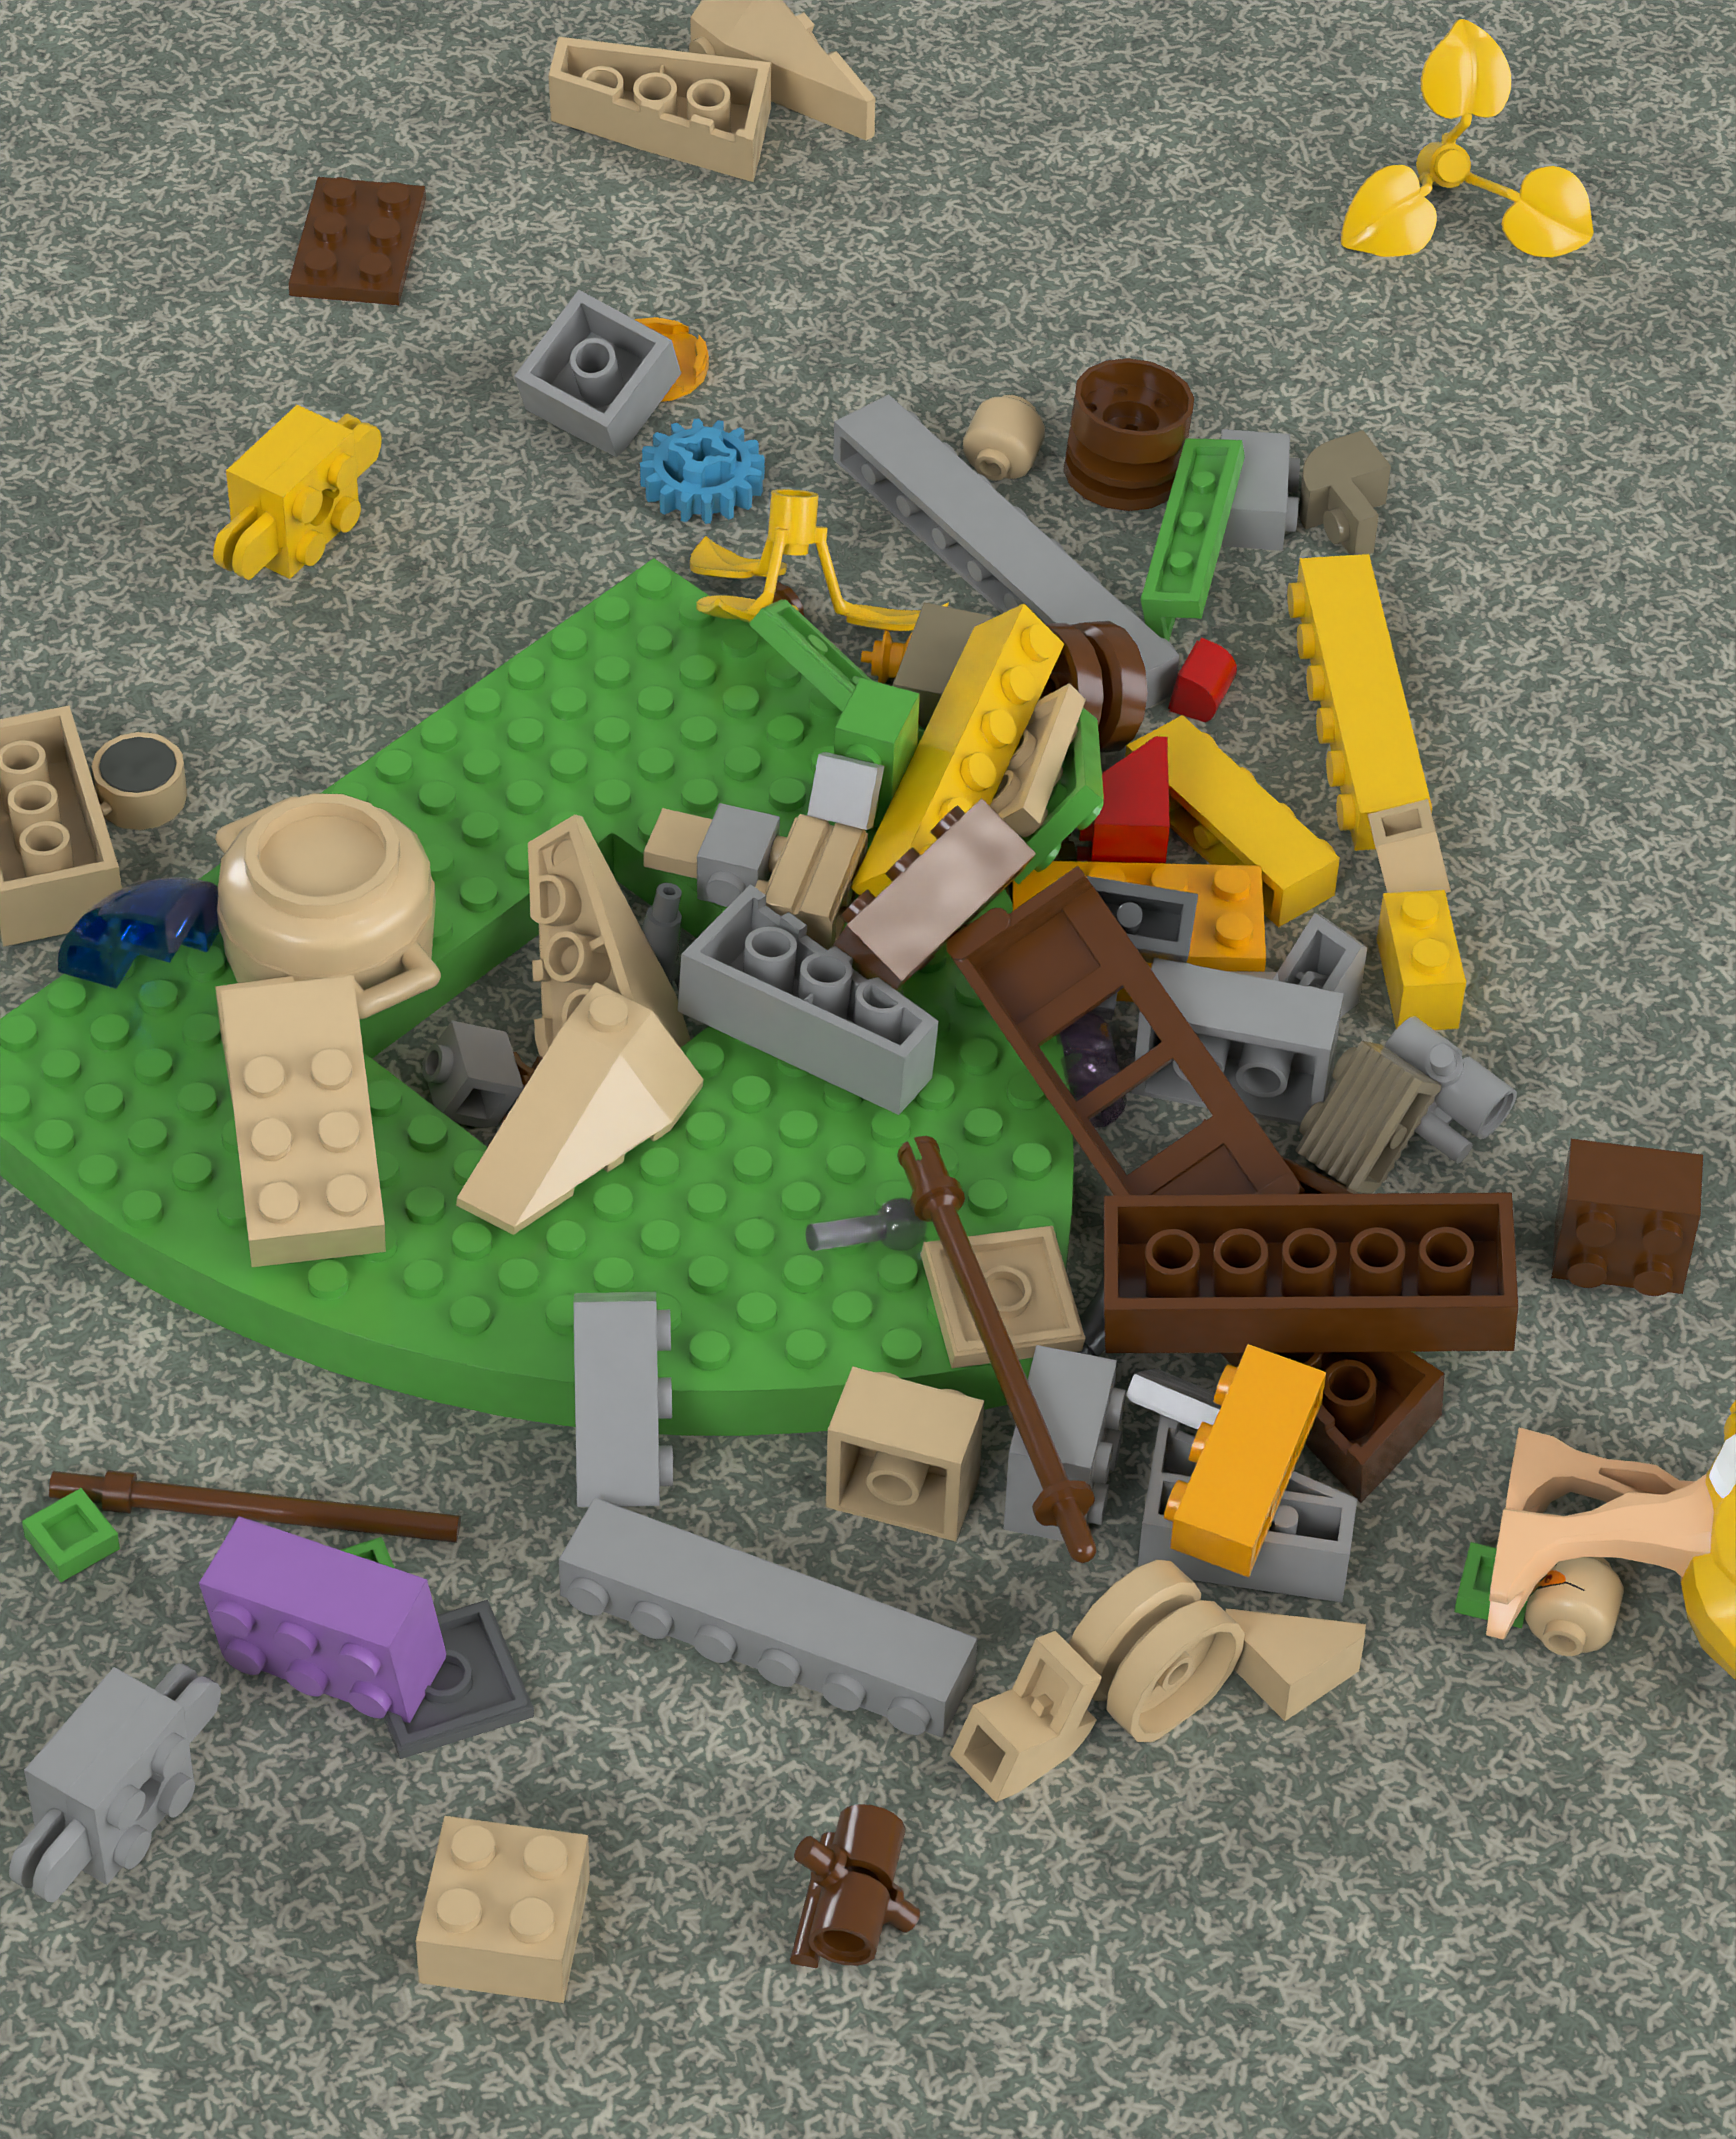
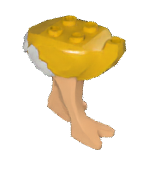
(1644, 1520)

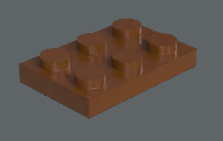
(357, 241)

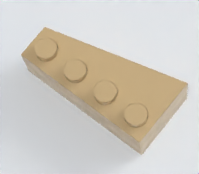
(665, 101)

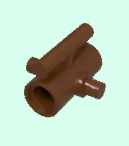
(852, 1888)

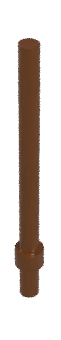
(122, 1491)

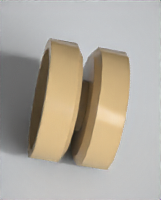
(1157, 1649)

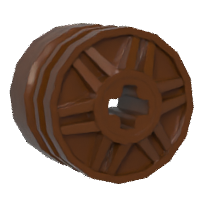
(1127, 433)

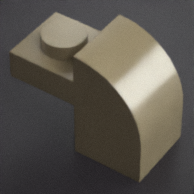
(1342, 488)

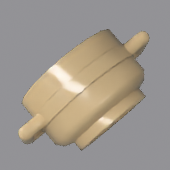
(328, 894)

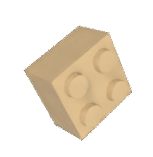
(904, 1453)
(503, 1909)

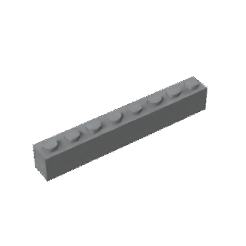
(982, 531)

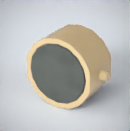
(139, 780)

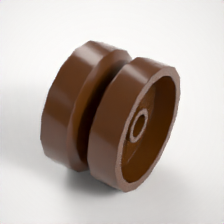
(1107, 672)

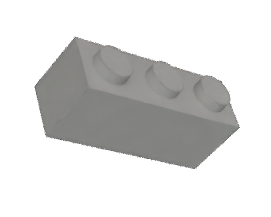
(621, 1398)

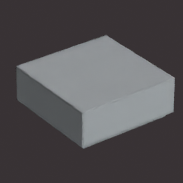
(845, 790)

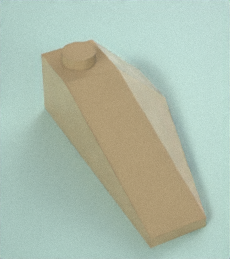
(801, 71)
(591, 1100)

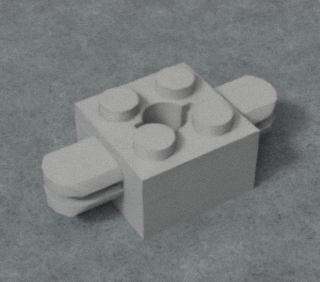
(111, 1778)

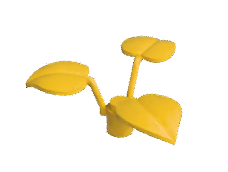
(1390, 209)
(789, 533)

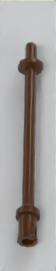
(937, 1200)

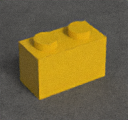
(1421, 958)

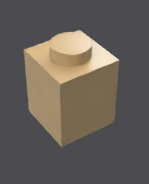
(1409, 848)

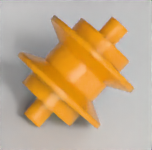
(885, 657)

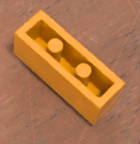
(1244, 1459)

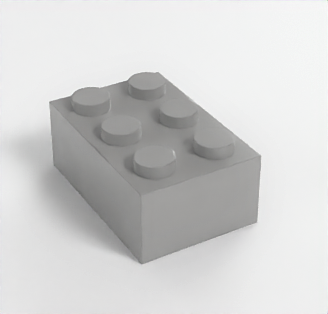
(1263, 1033)

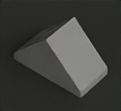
(1326, 960)

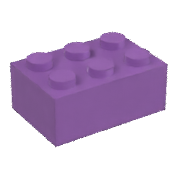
(323, 1619)

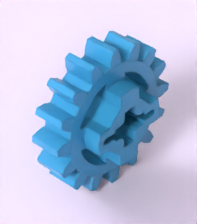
(702, 471)

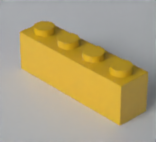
(1239, 823)

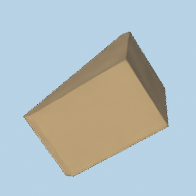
(1295, 1657)

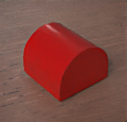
(1203, 681)

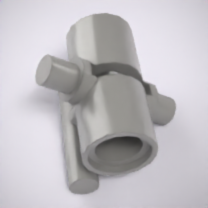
(1467, 1091)

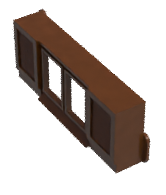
(1059, 963)

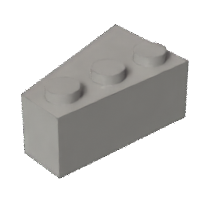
(1302, 1552)

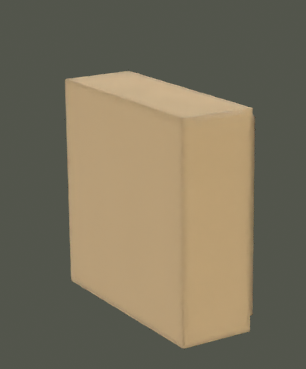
(676, 842)

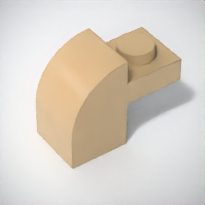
(1033, 1725)

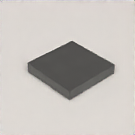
(473, 1689)

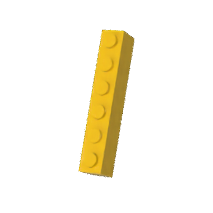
(1358, 691)
(967, 737)

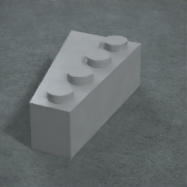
(806, 1004)

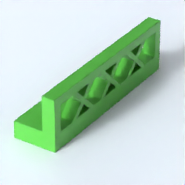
(1191, 532)

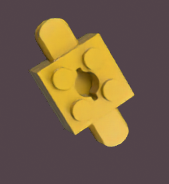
(294, 492)

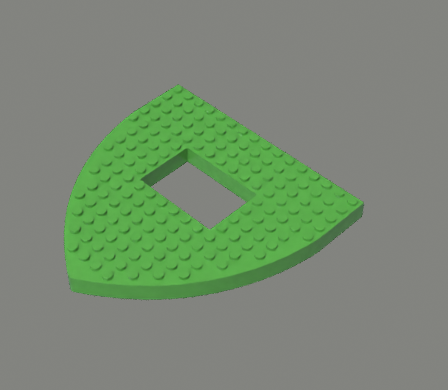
(622, 710)

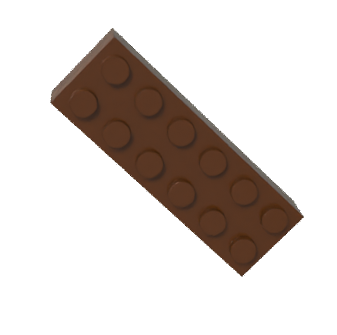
(1310, 1273)

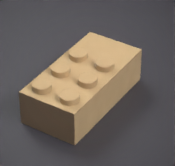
(51, 829)
(303, 1121)

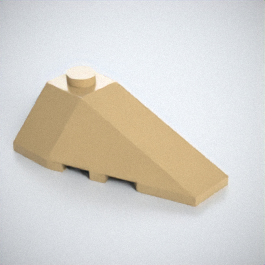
(588, 934)

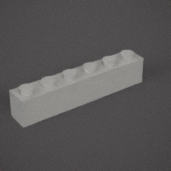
(767, 1618)

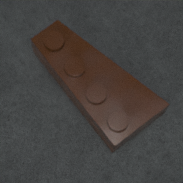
(1369, 1411)

